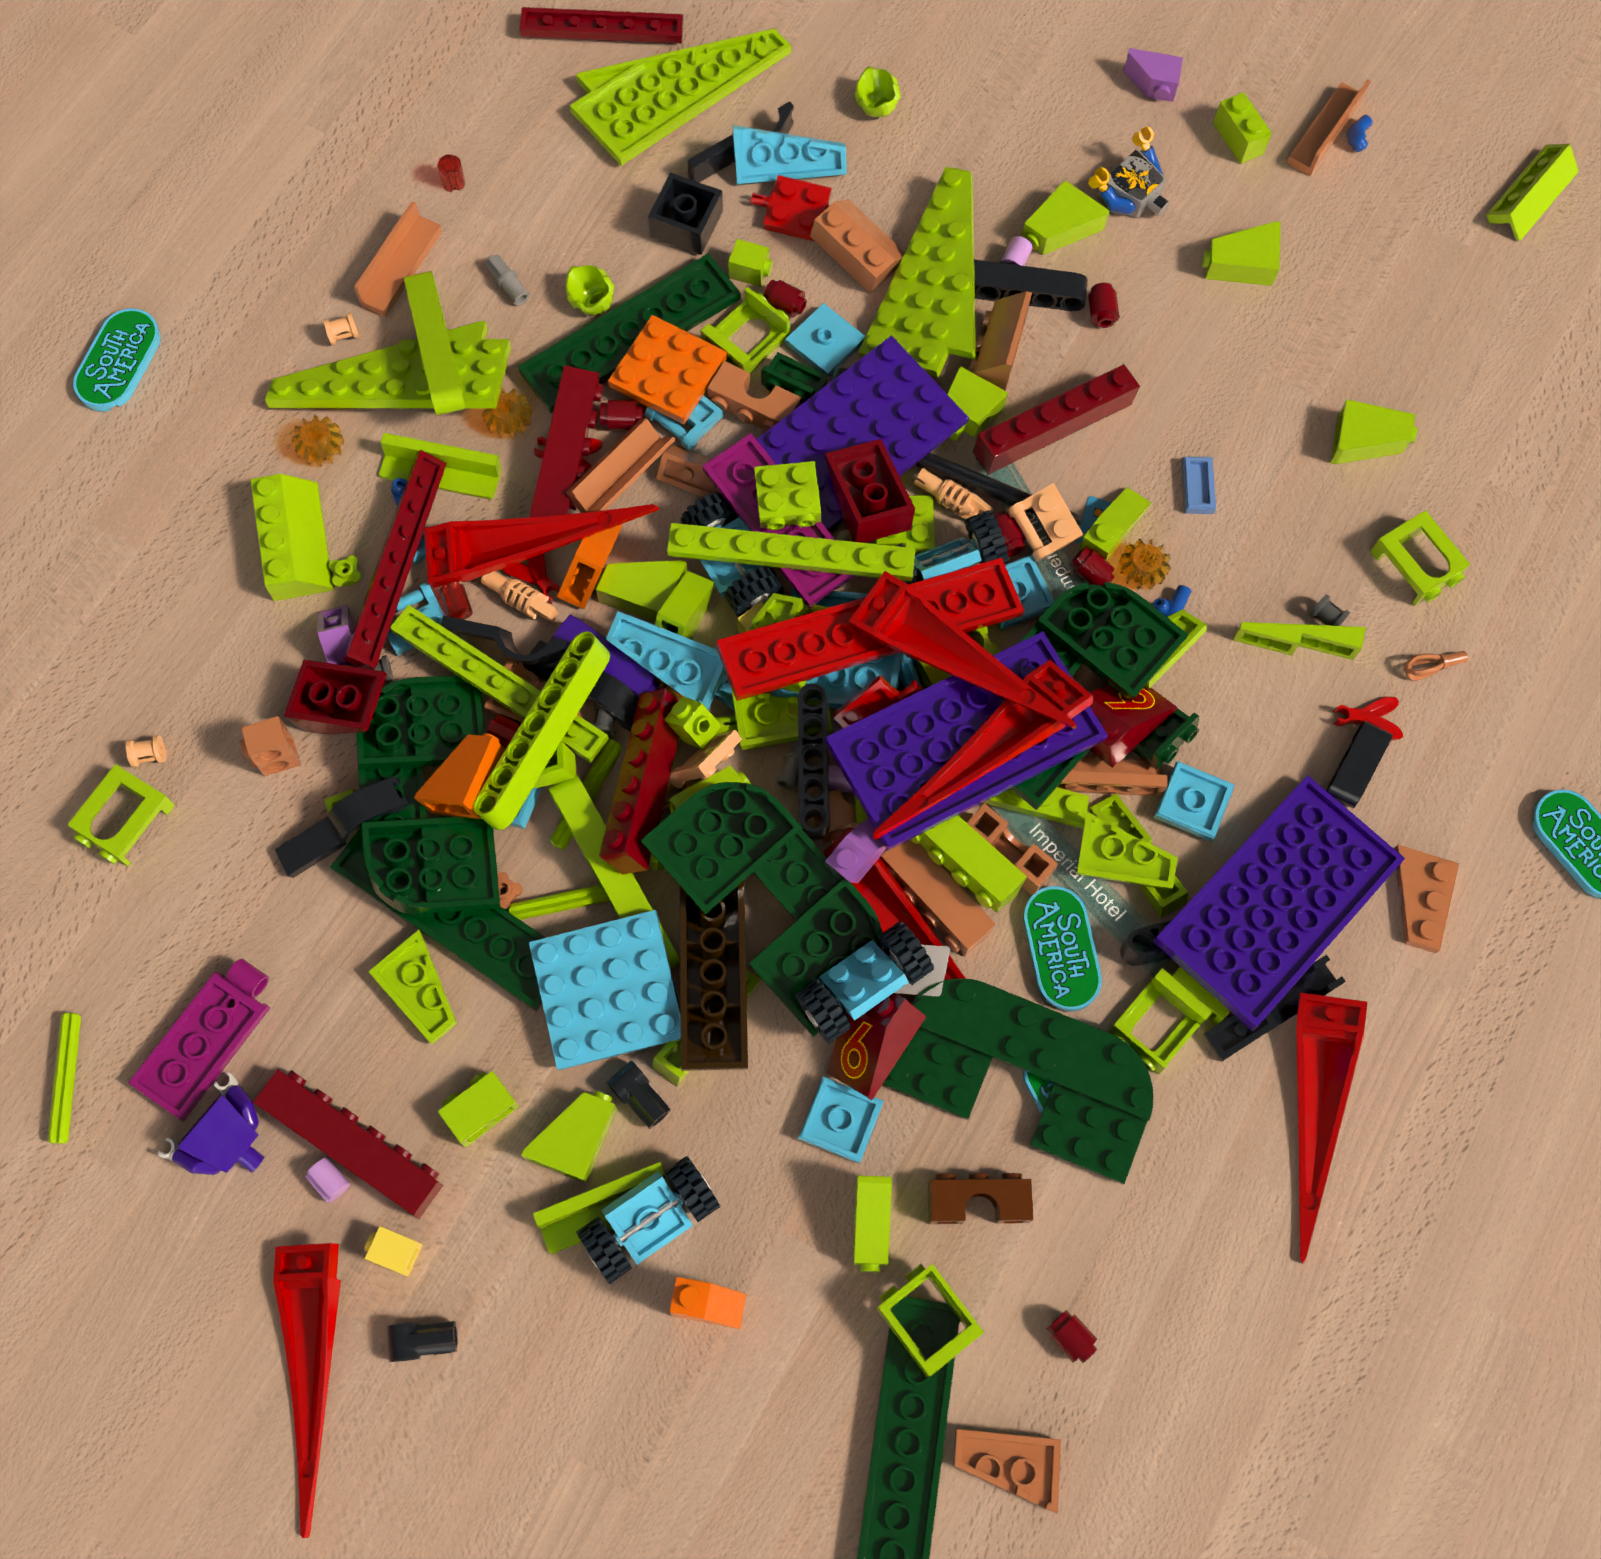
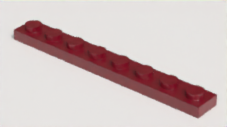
(395, 561)

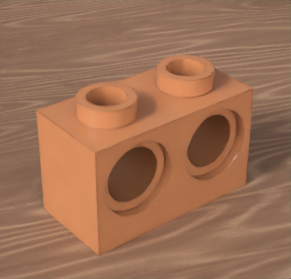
(269, 746)

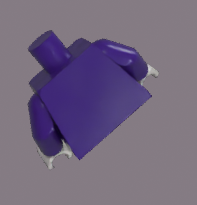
(220, 1135)

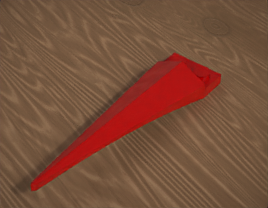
(483, 546)
(913, 626)
(998, 740)
(893, 905)
(1327, 1056)
(307, 1308)

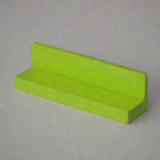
(1535, 189)
(465, 473)
(565, 1218)

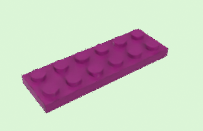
(734, 478)

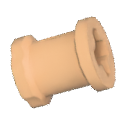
(341, 328)
(145, 751)

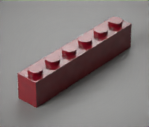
(1055, 419)
(567, 441)
(641, 784)
(348, 1143)

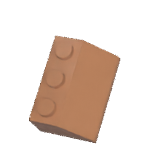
(856, 244)
(1001, 339)

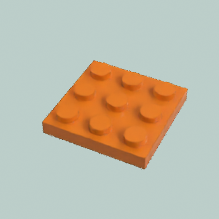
(667, 369)

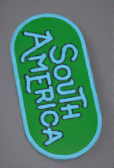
(117, 359)
(1573, 835)
(1062, 949)

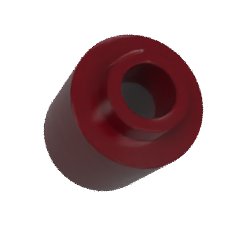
(785, 297)
(1103, 305)
(620, 414)
(1012, 534)
(1092, 567)
(1073, 1337)

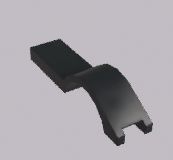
(722, 153)
(551, 653)
(607, 691)
(343, 818)
(1234, 1035)

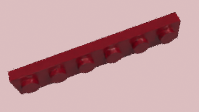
(601, 25)

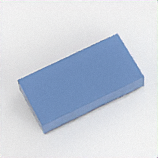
(1198, 485)

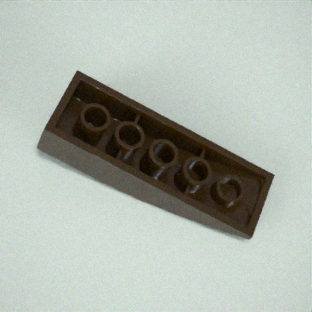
(713, 984)

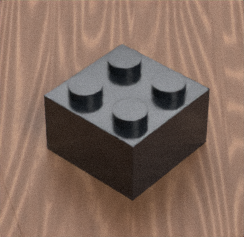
(685, 213)

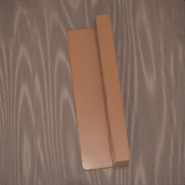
(1326, 127)
(396, 259)
(618, 468)
(685, 471)
(1125, 778)

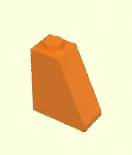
(587, 566)
(461, 777)
(707, 1303)

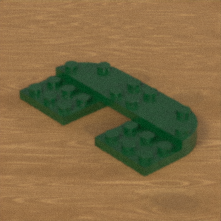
(1114, 637)
(745, 830)
(415, 860)
(1098, 1080)

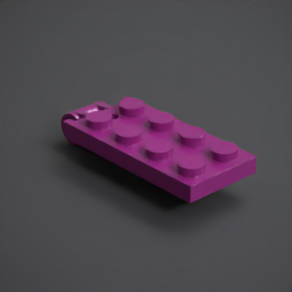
(203, 1040)

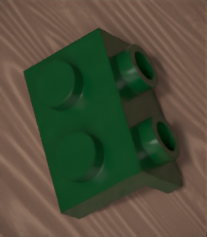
(792, 377)
(1165, 740)

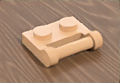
(1054, 518)
(703, 761)

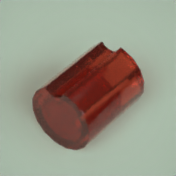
(451, 172)
(455, 600)

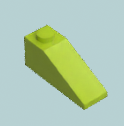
(1115, 523)

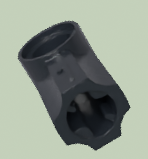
(634, 1089)
(413, 1340)

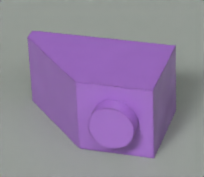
(1154, 73)
(334, 633)
(857, 852)

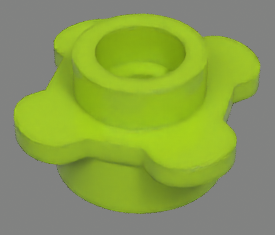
(345, 579)

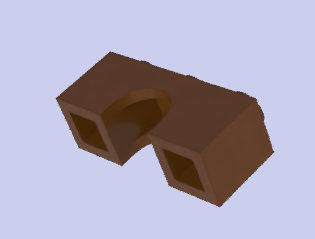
(1008, 1195)

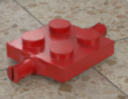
(793, 206)
(871, 699)

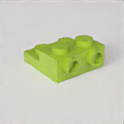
(787, 495)
(922, 531)

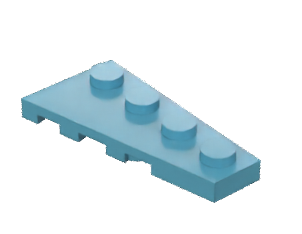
(766, 154)
(676, 660)

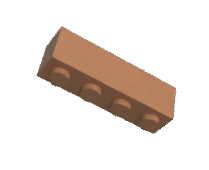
(938, 896)

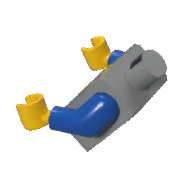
(1135, 182)

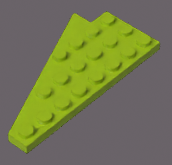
(652, 96)
(934, 287)
(397, 376)

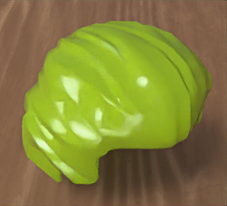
(877, 92)
(589, 289)

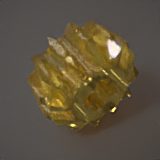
(510, 414)
(317, 440)
(1144, 564)

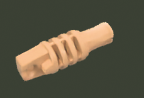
(951, 495)
(520, 596)

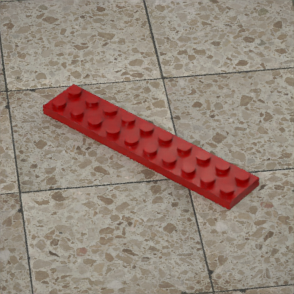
(828, 642)

